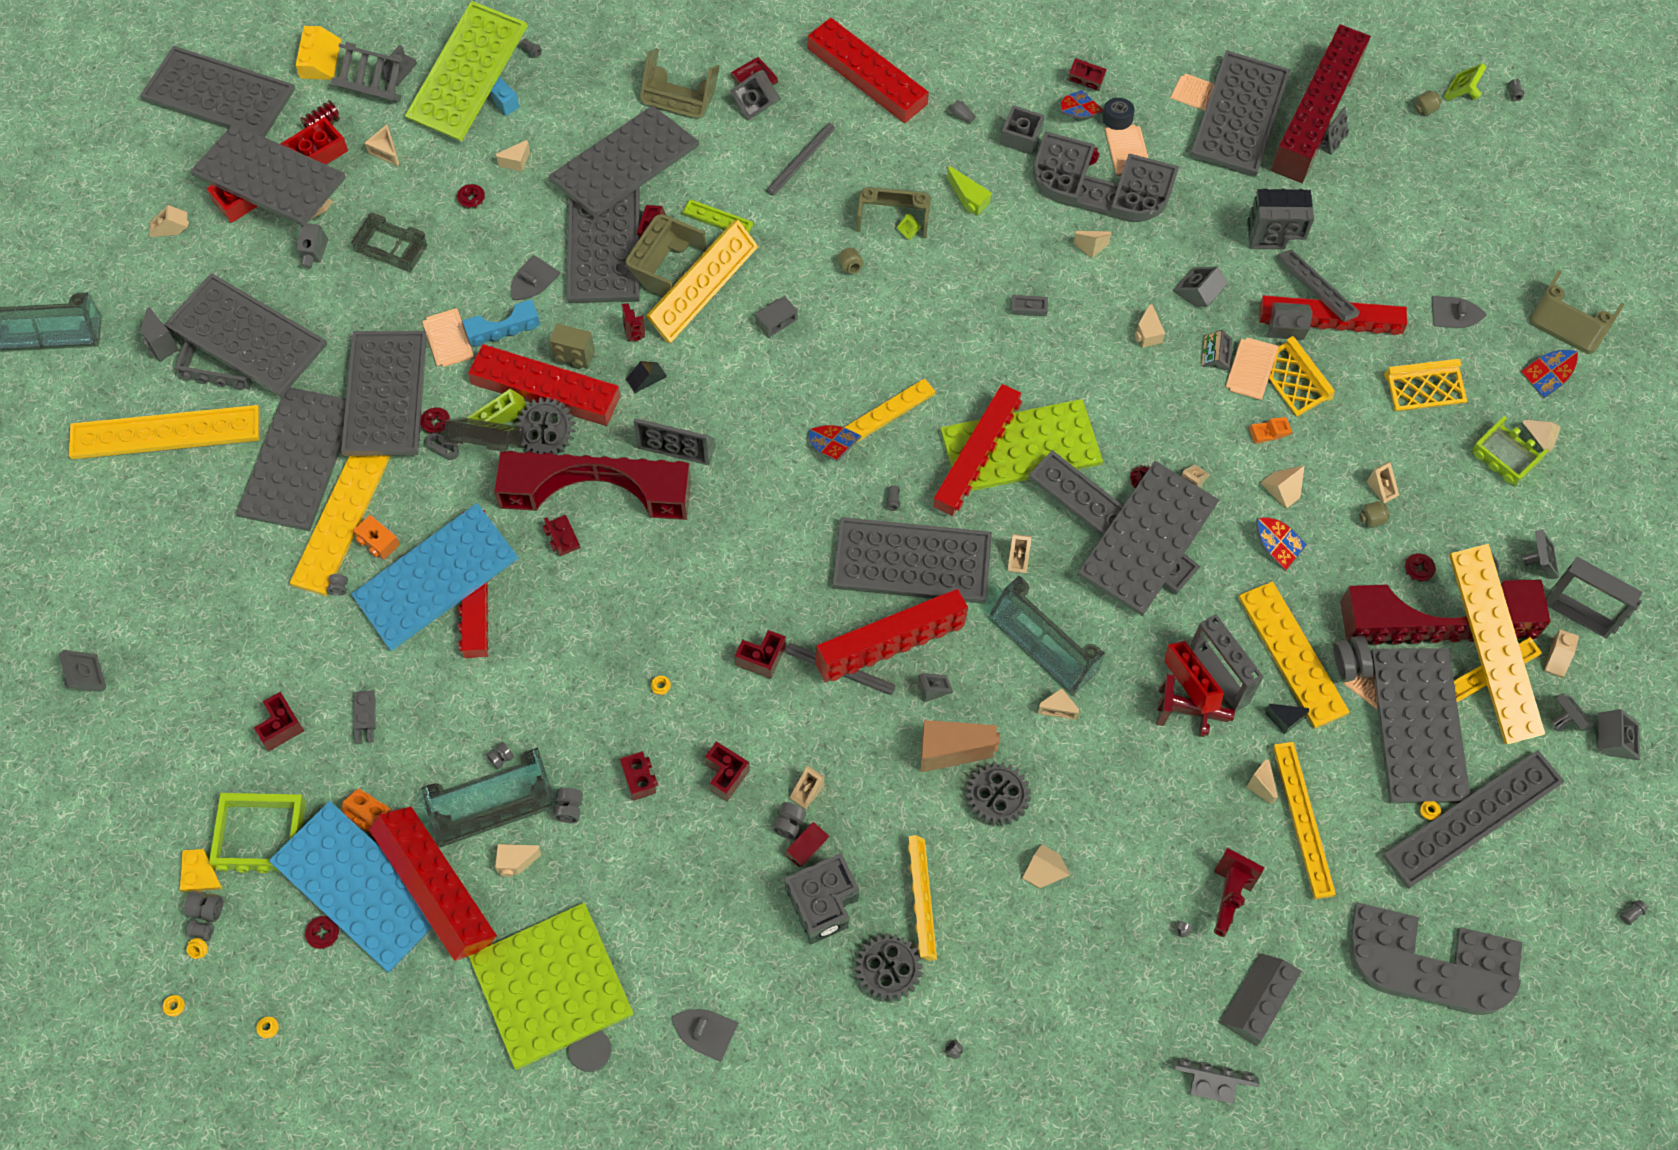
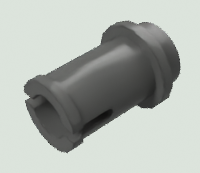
(534, 49)
(1516, 91)
(893, 498)
(1632, 913)

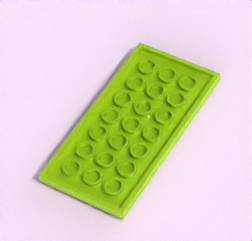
(466, 71)
(1029, 440)

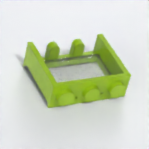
(1507, 453)

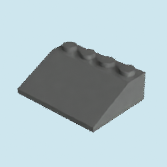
(674, 442)

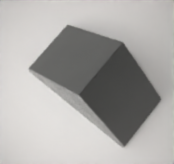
(934, 686)

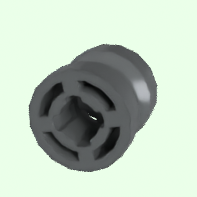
(503, 751)

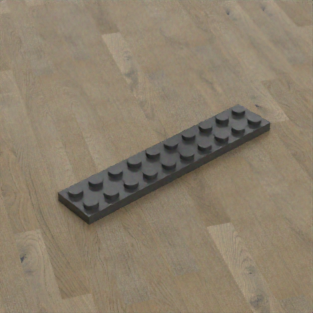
(1094, 506)
(1473, 819)

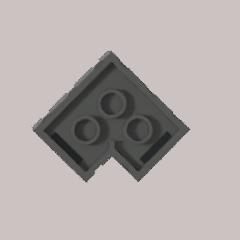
(1279, 217)
(821, 895)

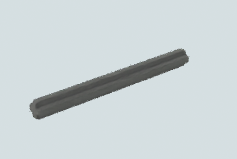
(800, 159)
(859, 676)

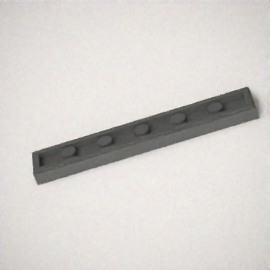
(1318, 285)

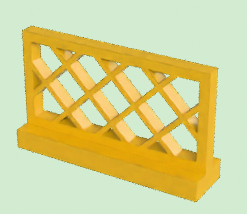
(1426, 370)
(1309, 371)

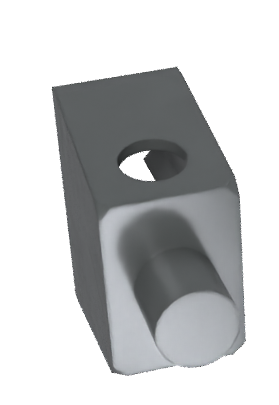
(311, 244)

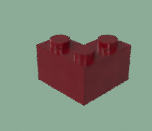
(761, 658)
(282, 724)
(730, 770)

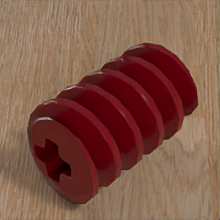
(328, 111)

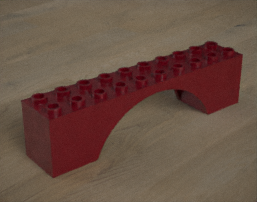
(1319, 103)
(531, 478)
(1386, 618)

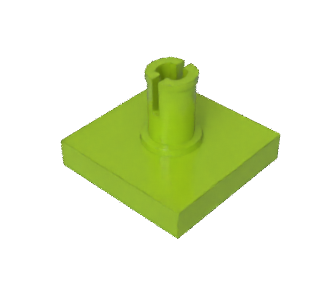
(1466, 82)

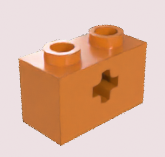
(376, 537)

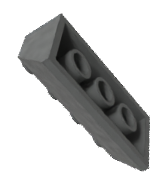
(1260, 998)

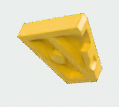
(197, 872)

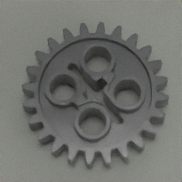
(561, 428)
(1013, 804)
(904, 958)

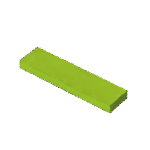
(713, 216)

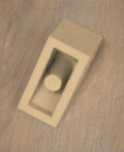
(168, 222)
(1149, 329)
(1561, 653)
(515, 858)

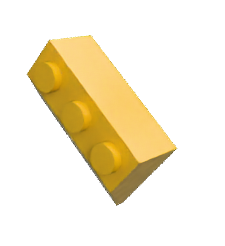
(317, 53)

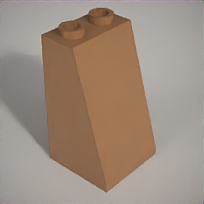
(956, 743)

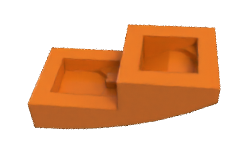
(1272, 430)

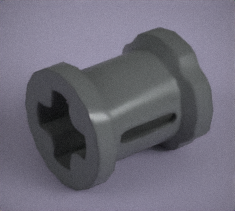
(200, 930)

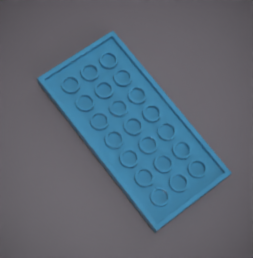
(434, 576)
(353, 885)

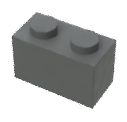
(776, 316)

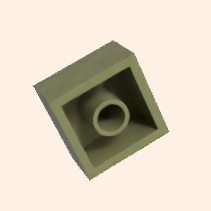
(572, 346)

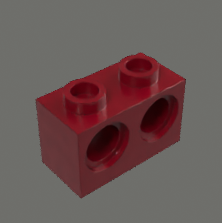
(1087, 74)
(635, 776)

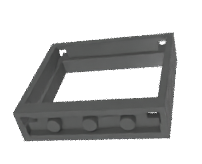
(203, 376)
(1602, 581)
(1234, 655)

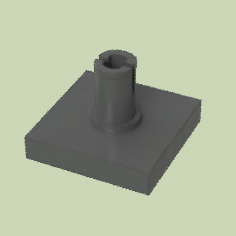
(1544, 555)
(82, 671)
(1572, 713)

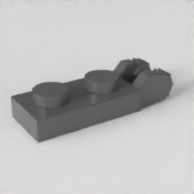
(364, 715)

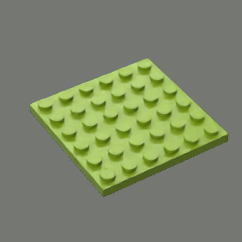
(550, 986)

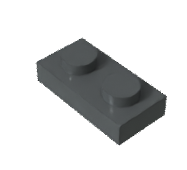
(1029, 305)

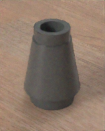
(962, 112)

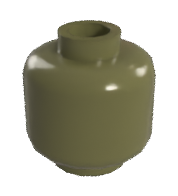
(1427, 103)
(850, 260)
(1374, 514)

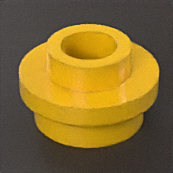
(657, 680)
(1427, 814)
(197, 948)
(169, 1001)
(273, 1028)

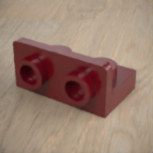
(633, 326)
(562, 535)

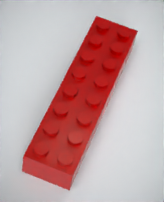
(867, 70)
(316, 141)
(532, 379)
(891, 636)
(432, 883)

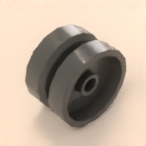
(1353, 658)

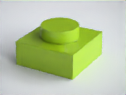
(908, 226)

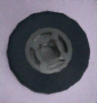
(1118, 113)

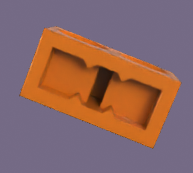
(363, 809)

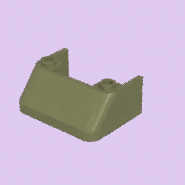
(672, 97)
(894, 198)
(658, 239)
(1569, 323)

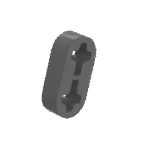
(440, 449)

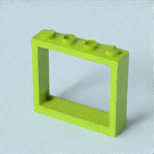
(227, 800)

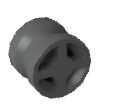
(337, 584)

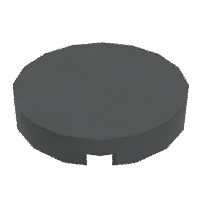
(591, 1052)

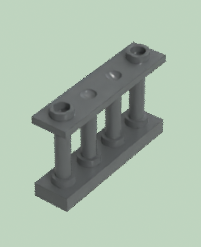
(358, 84)

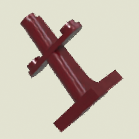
(1171, 702)
(1239, 874)

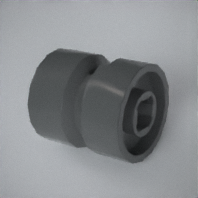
(567, 805)
(789, 819)
(203, 906)

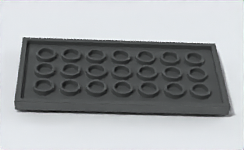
(217, 91)
(1240, 113)
(623, 161)
(268, 174)
(600, 252)
(246, 334)
(384, 393)
(295, 460)
(1148, 538)
(912, 559)
(1419, 725)

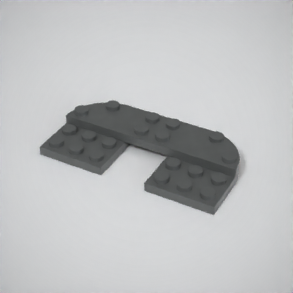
(1138, 197)
(1476, 983)

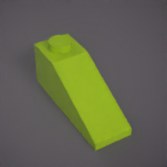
(971, 194)
(501, 409)

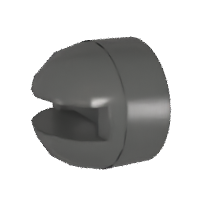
(1183, 929)
(954, 1049)

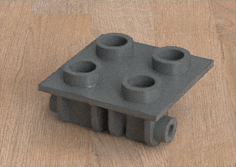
(1336, 132)

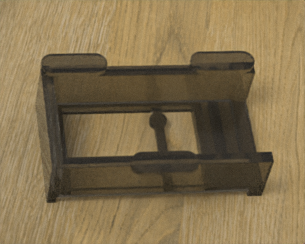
(378, 223)
(484, 433)

